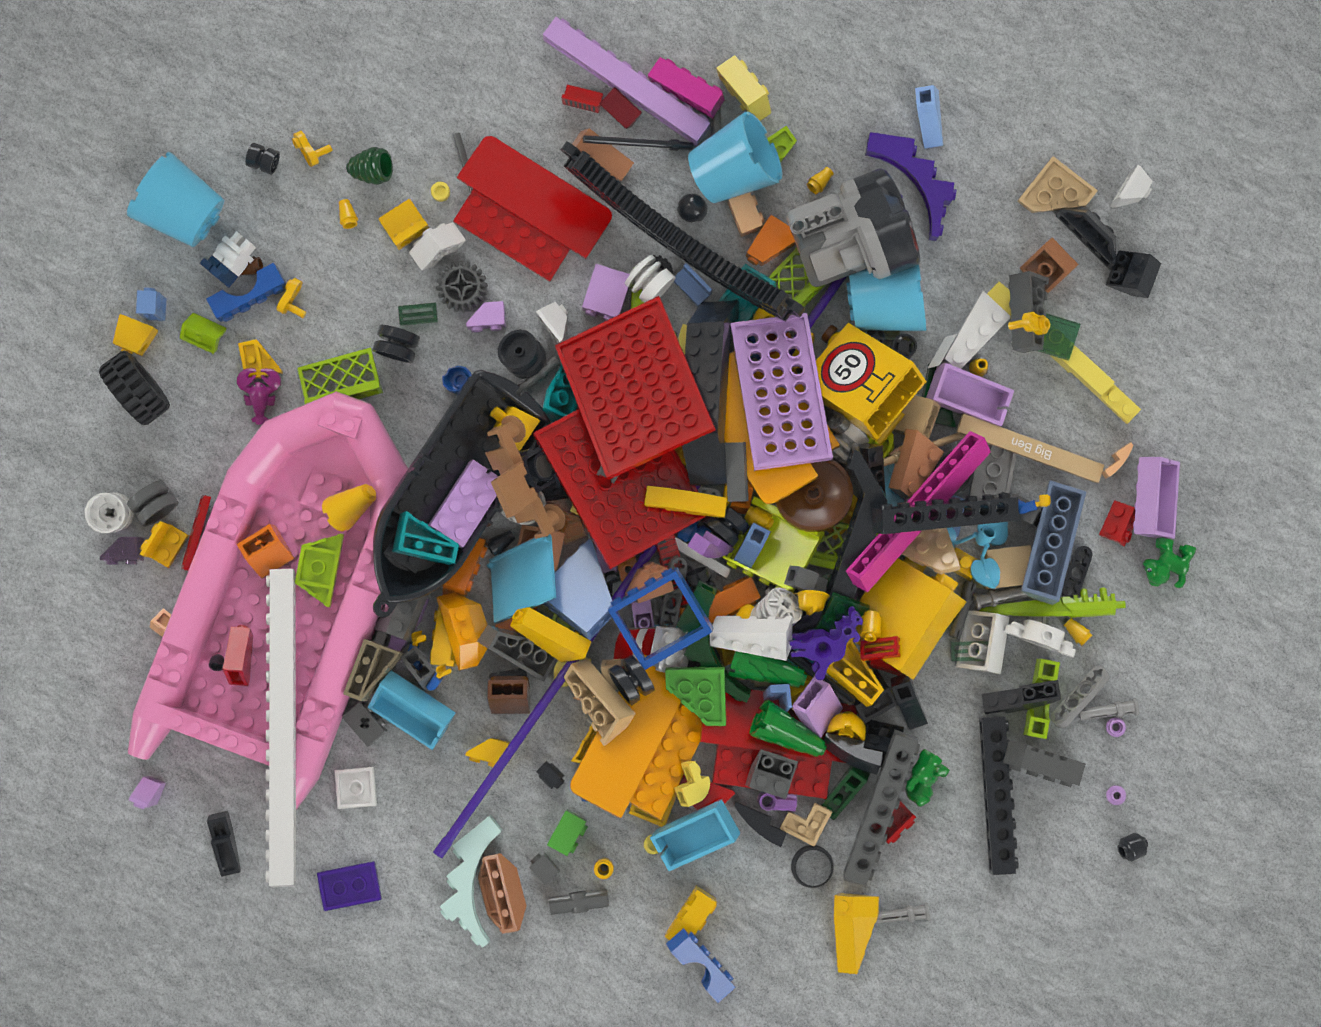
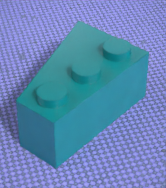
(421, 541)

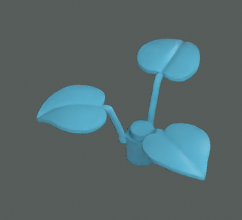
(985, 570)

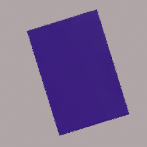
(349, 886)

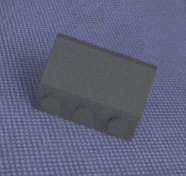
(402, 620)

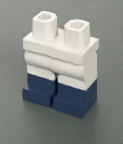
(229, 259)

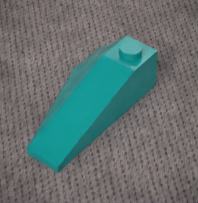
(559, 397)

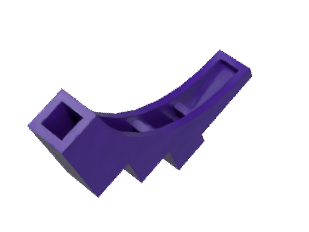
(901, 153)

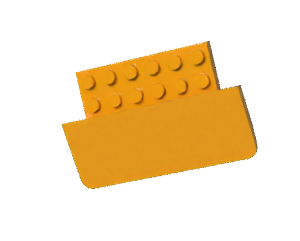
(770, 483)
(644, 759)

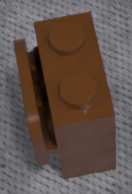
(509, 695)

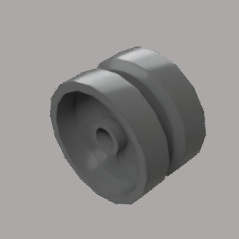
(152, 503)

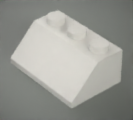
(984, 627)

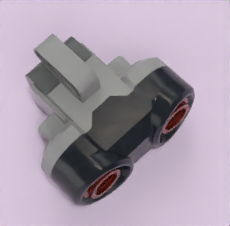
(855, 231)

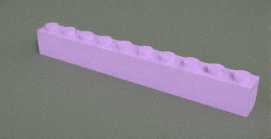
(630, 83)

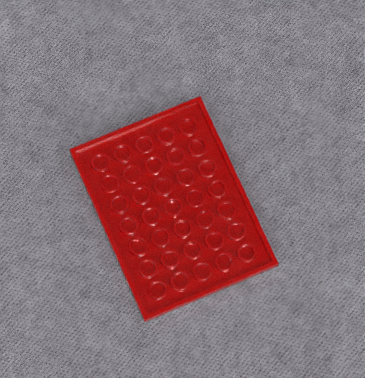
(634, 388)
(615, 511)

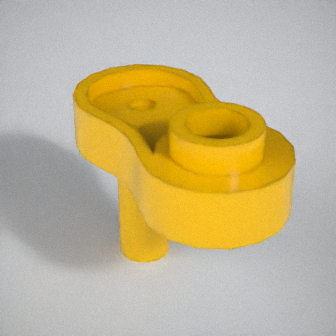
(311, 156)
(285, 304)
(1032, 323)

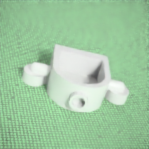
(1041, 635)

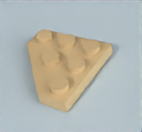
(1056, 189)
(933, 550)

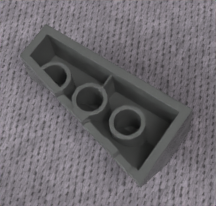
(1027, 295)

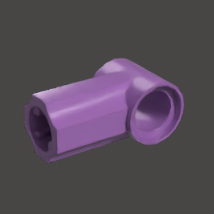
(778, 803)

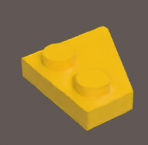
(255, 356)

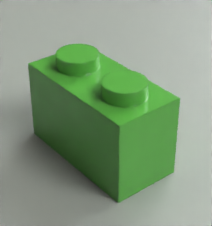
(567, 833)

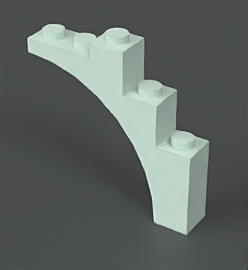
(462, 878)

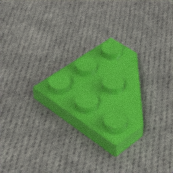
(700, 691)

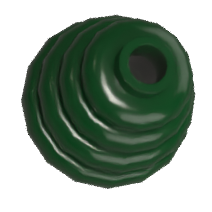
(371, 166)

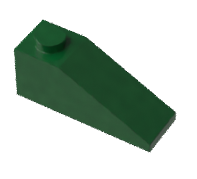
(845, 790)

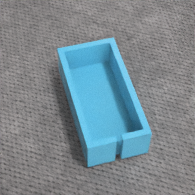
(411, 710)
(695, 835)

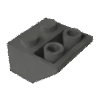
(771, 774)

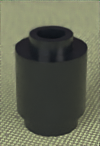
(551, 775)

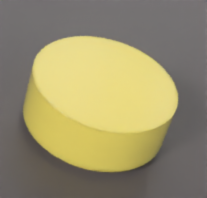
(440, 191)
(649, 846)

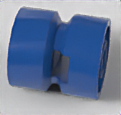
(687, 534)

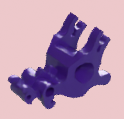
(825, 646)

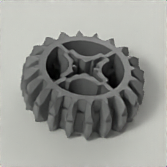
(460, 270)

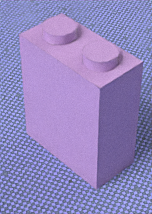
(606, 293)
(817, 706)

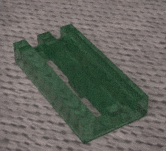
(418, 314)
(953, 651)

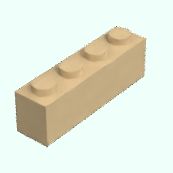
(599, 700)

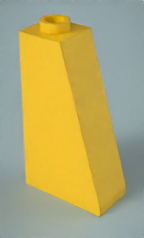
(550, 636)

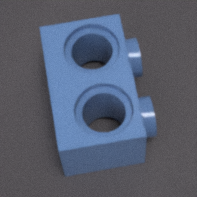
(151, 305)

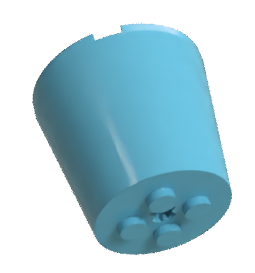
(735, 160)
(176, 201)
(887, 303)

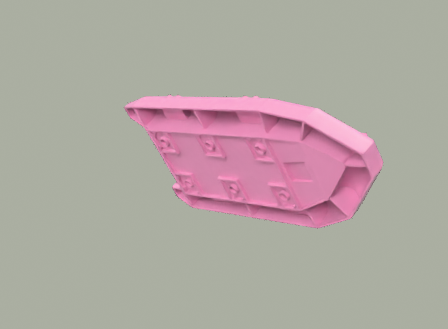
(278, 482)

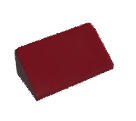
(620, 108)

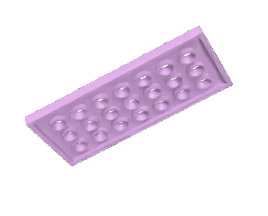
(752, 403)

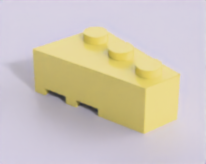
(744, 87)

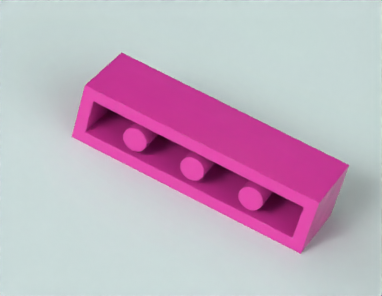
(687, 87)

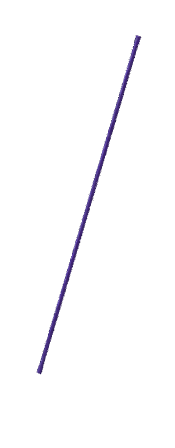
(447, 841)

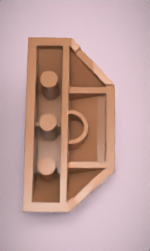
(502, 892)

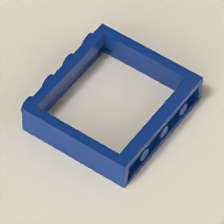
(675, 646)

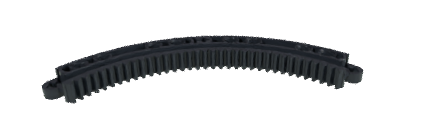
(677, 241)

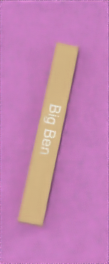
(1031, 448)

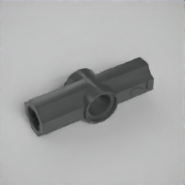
(578, 902)

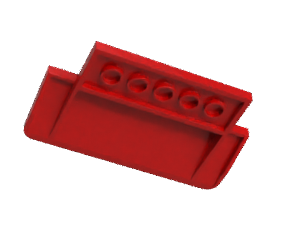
(527, 209)
(739, 749)

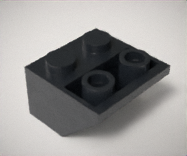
(1134, 273)
(882, 704)
(879, 736)

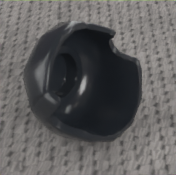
(692, 208)

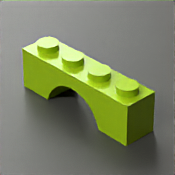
(1038, 718)

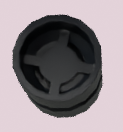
(260, 158)
(904, 345)
(702, 574)

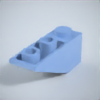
(929, 115)

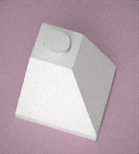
(1133, 189)
(554, 320)

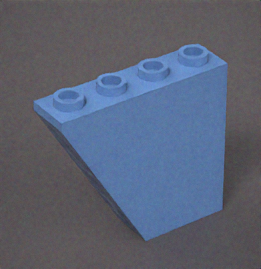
(581, 592)

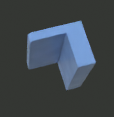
(692, 285)
(779, 692)

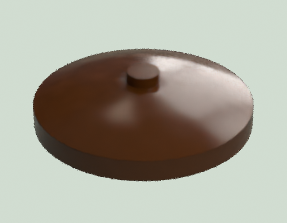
(821, 502)

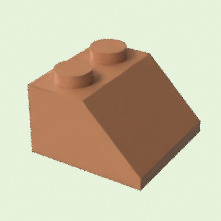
(1050, 262)
(643, 574)

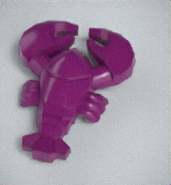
(258, 392)

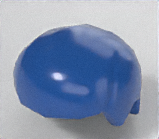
(455, 378)

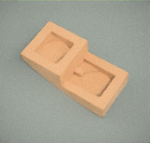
(1120, 457)

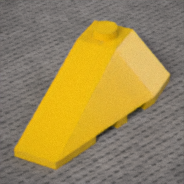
(853, 928)

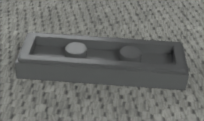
(736, 471)

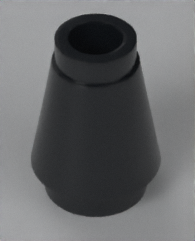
(500, 542)

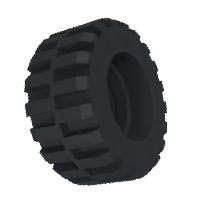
(134, 388)

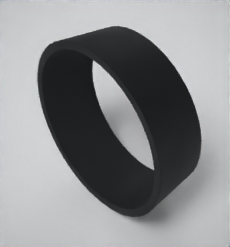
(804, 849)

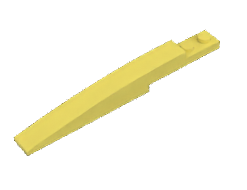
(1083, 369)

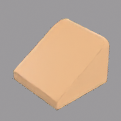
(160, 622)

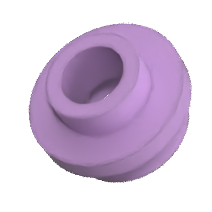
(1121, 727)
(1110, 792)

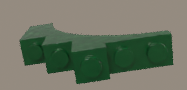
(701, 650)

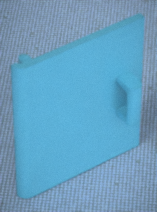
(522, 577)

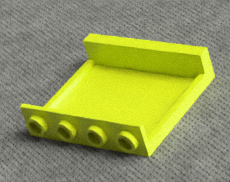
(783, 548)

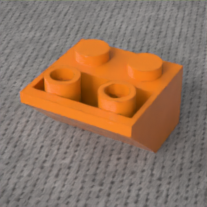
(265, 550)

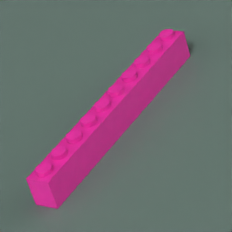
(940, 485)

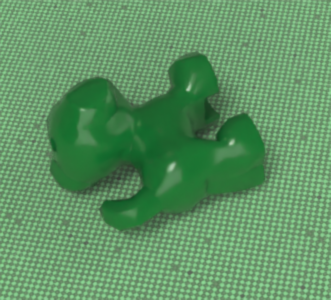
(1159, 570)
(924, 775)

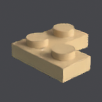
(809, 828)

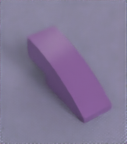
(709, 545)

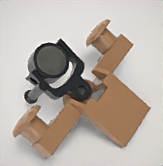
(518, 479)

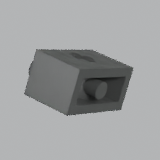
(355, 717)

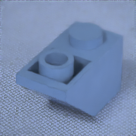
(752, 545)

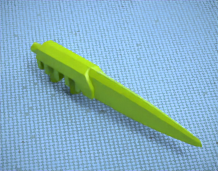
(1067, 606)

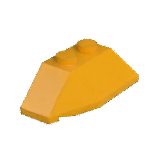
(464, 626)

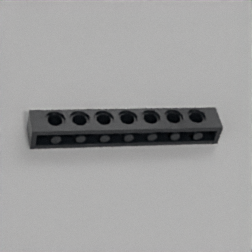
(1006, 511)
(993, 825)

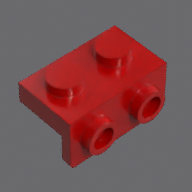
(1119, 523)
(902, 820)

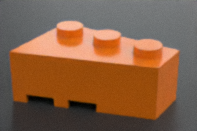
(463, 579)

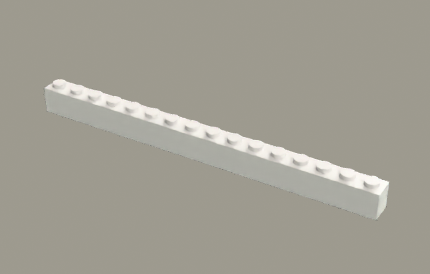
(282, 728)

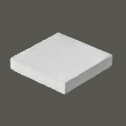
(355, 787)

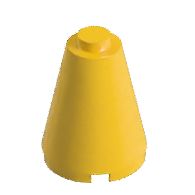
(348, 506)

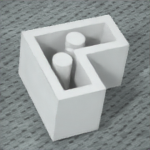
(436, 244)

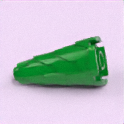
(766, 670)
(780, 728)

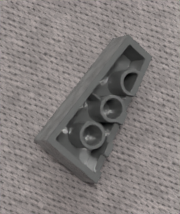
(518, 651)
(1042, 762)

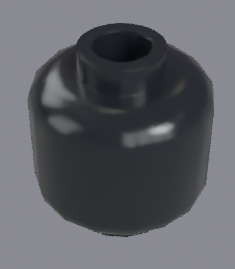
(1132, 847)

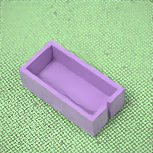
(969, 394)
(1156, 497)
(465, 504)

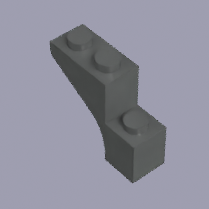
(805, 579)

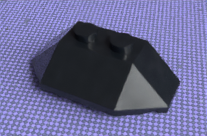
(1092, 233)

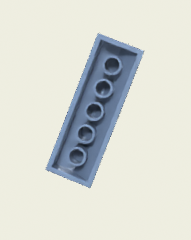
(1053, 543)

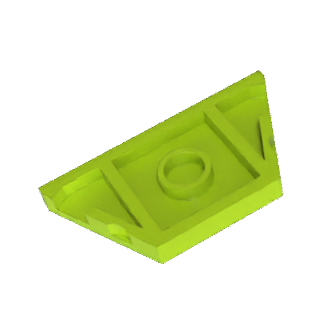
(319, 567)

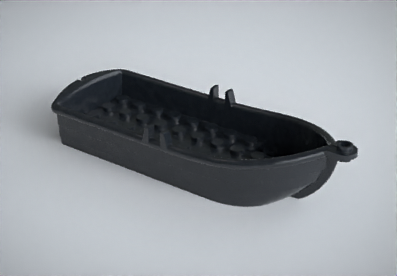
(431, 476)

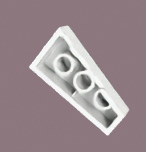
(980, 325)
(753, 635)

